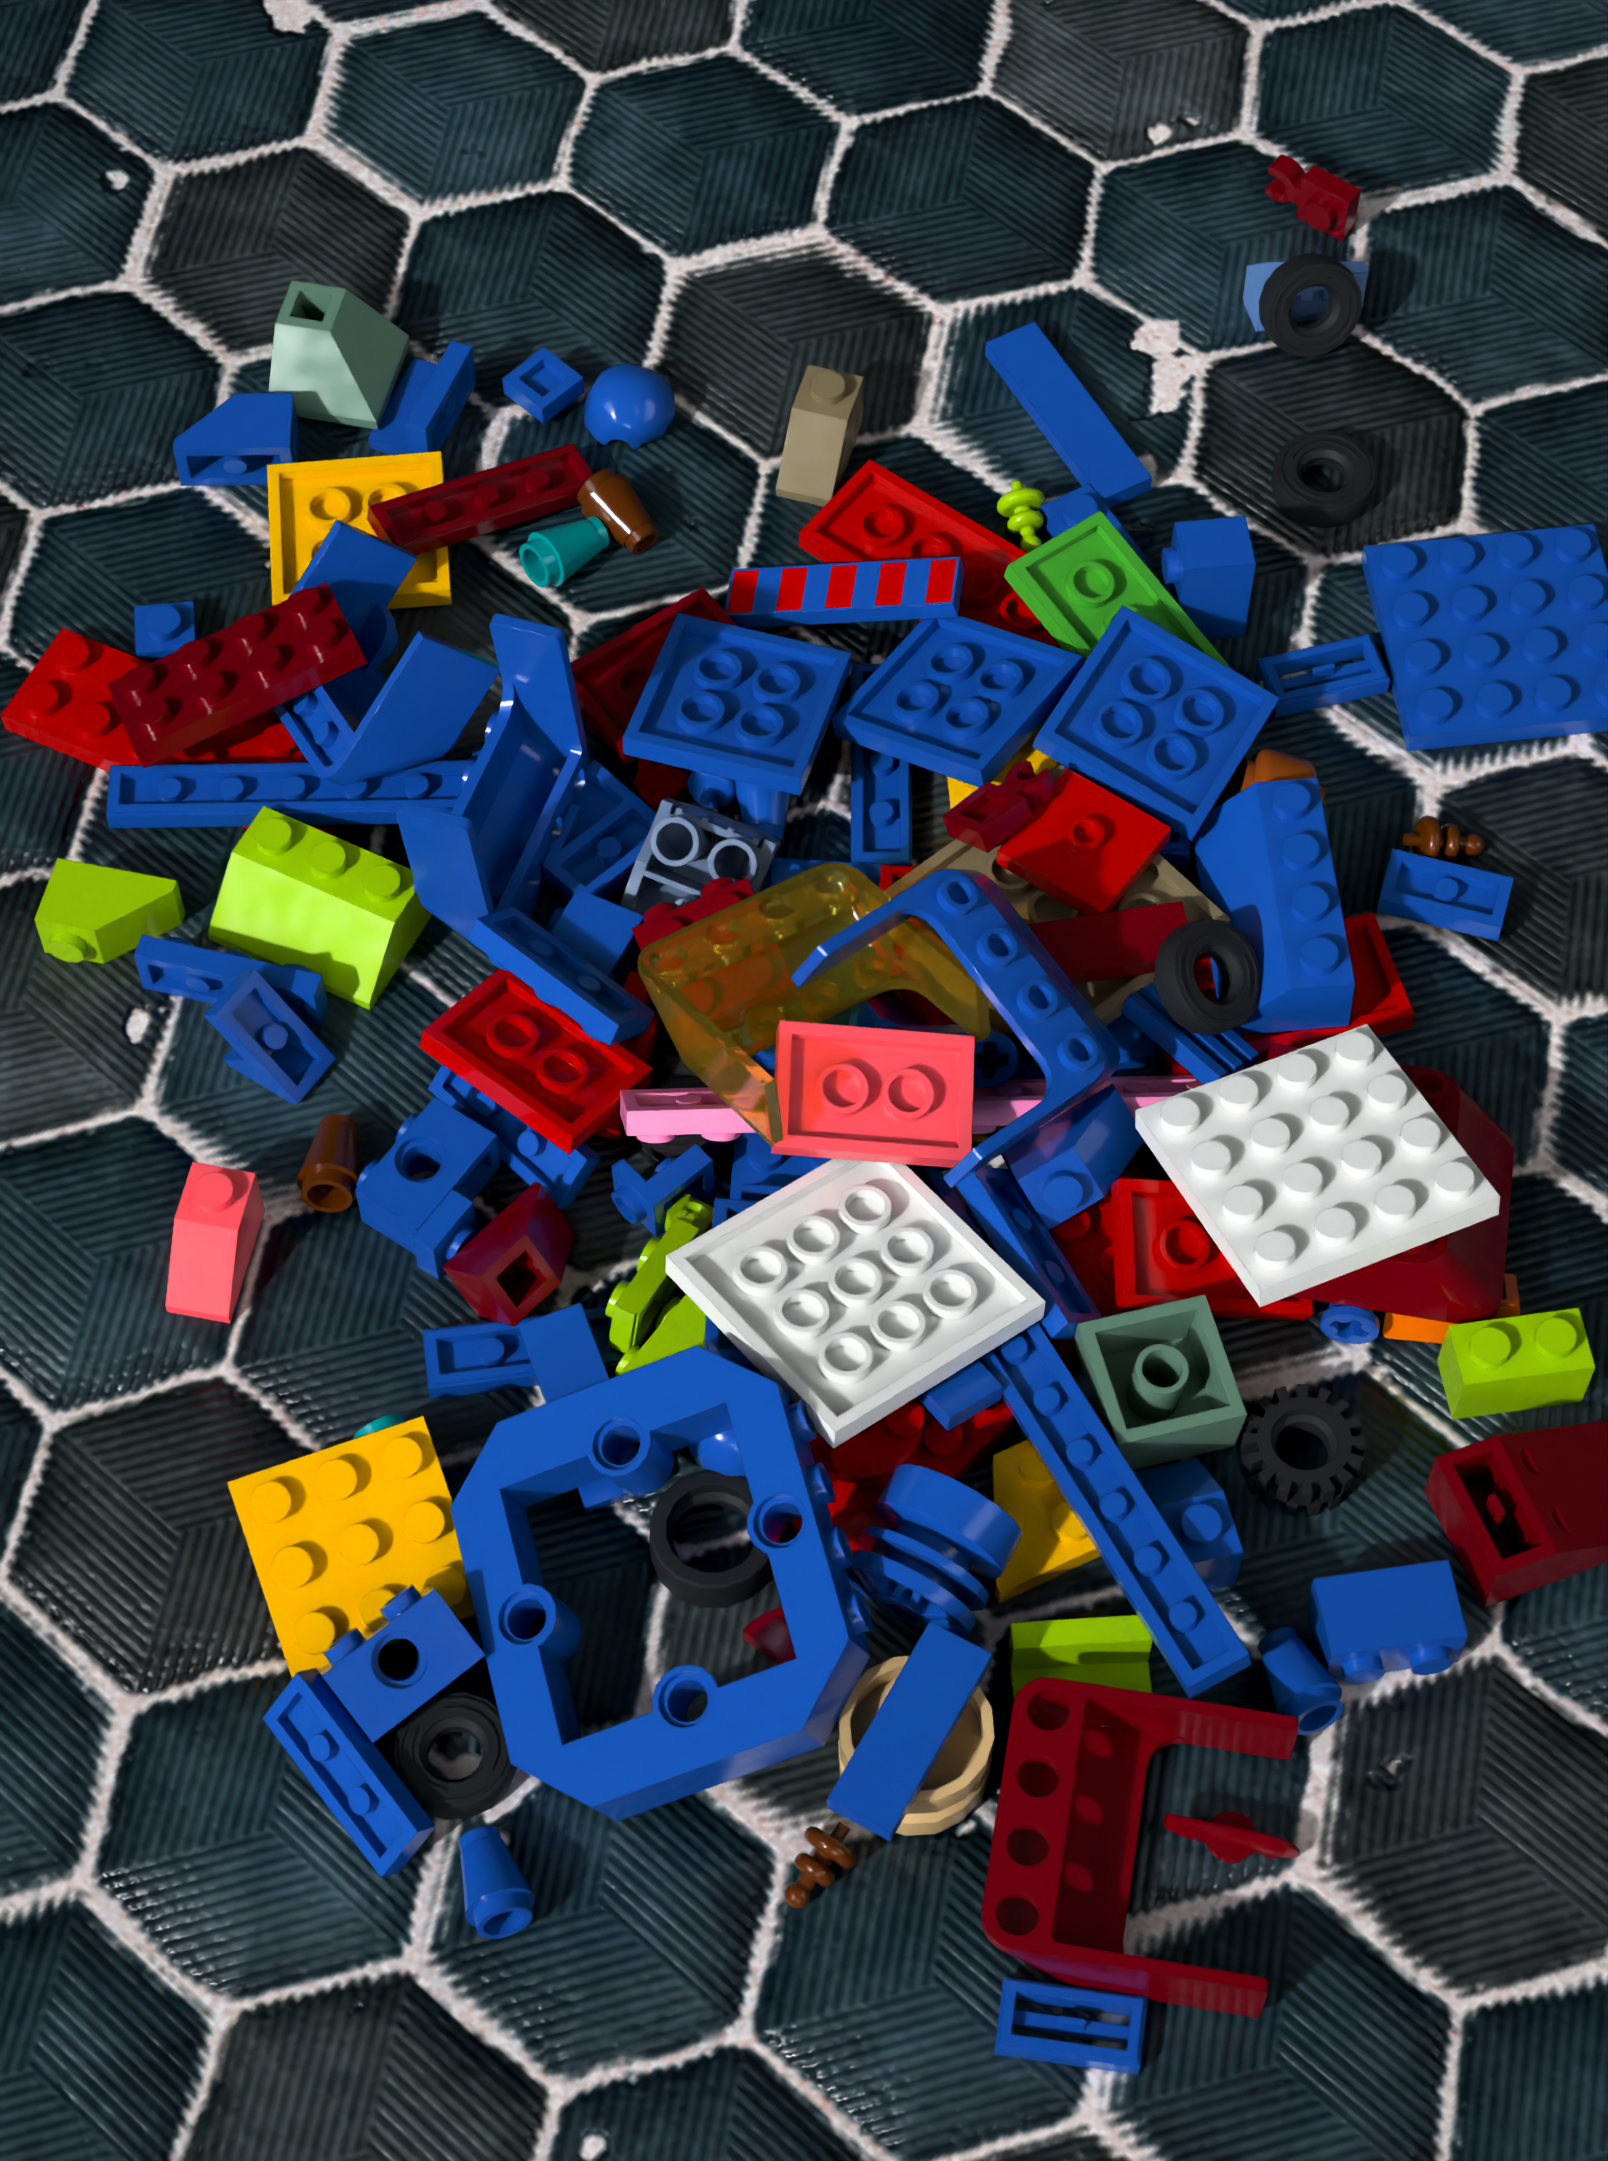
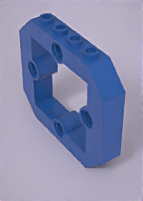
(745, 1721)

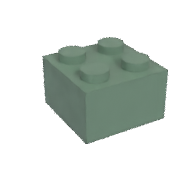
(1159, 1381)

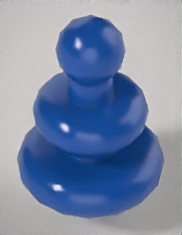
(711, 790)

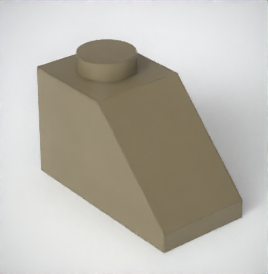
(820, 435)

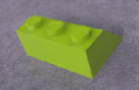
(318, 905)

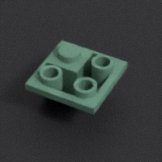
(335, 355)

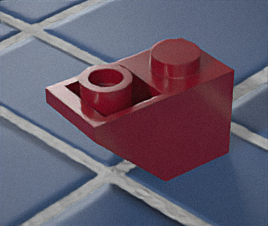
(514, 1258)

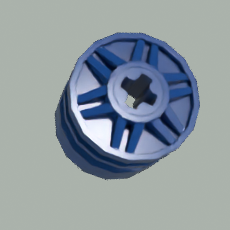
(934, 1546)

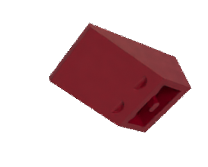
(1525, 1507)

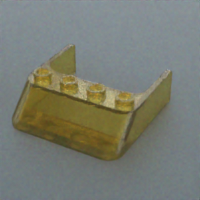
(731, 982)

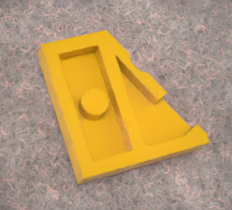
(1051, 1532)

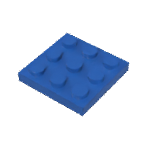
(958, 698)
(737, 704)
(1156, 722)

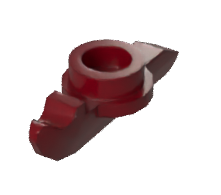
(1231, 1837)

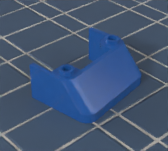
(360, 720)

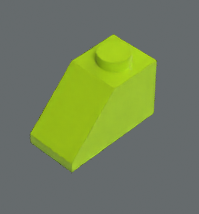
(103, 911)

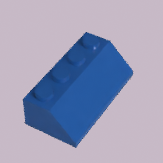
(1274, 876)

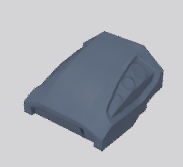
(691, 849)

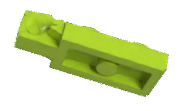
(638, 1303)

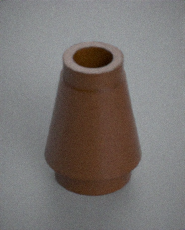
(619, 509)
(331, 1165)

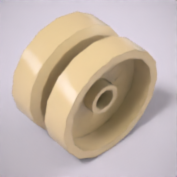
(960, 1770)

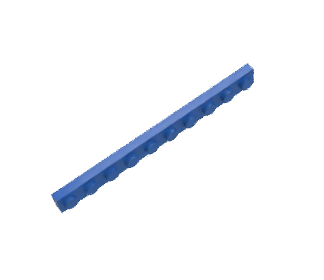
(1109, 1499)

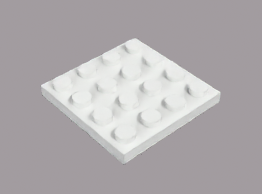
(1315, 1164)
(854, 1291)

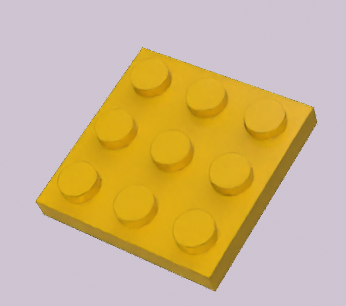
(314, 494)
(349, 1534)

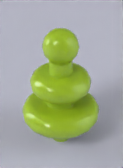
(1022, 509)

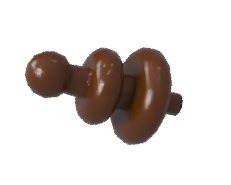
(1441, 842)
(816, 1867)

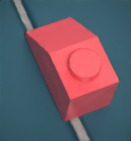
(213, 1241)

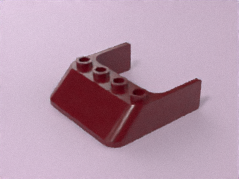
(1459, 1273)
(1072, 1832)

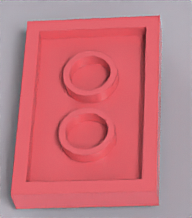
(874, 1094)

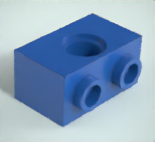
(435, 1141)
(385, 1700)

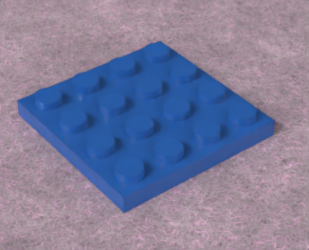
(1493, 634)

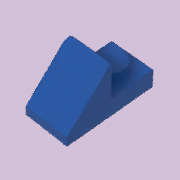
(268, 1038)

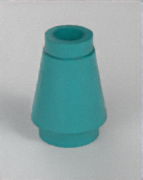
(561, 551)

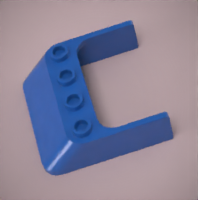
(512, 796)
(1014, 975)

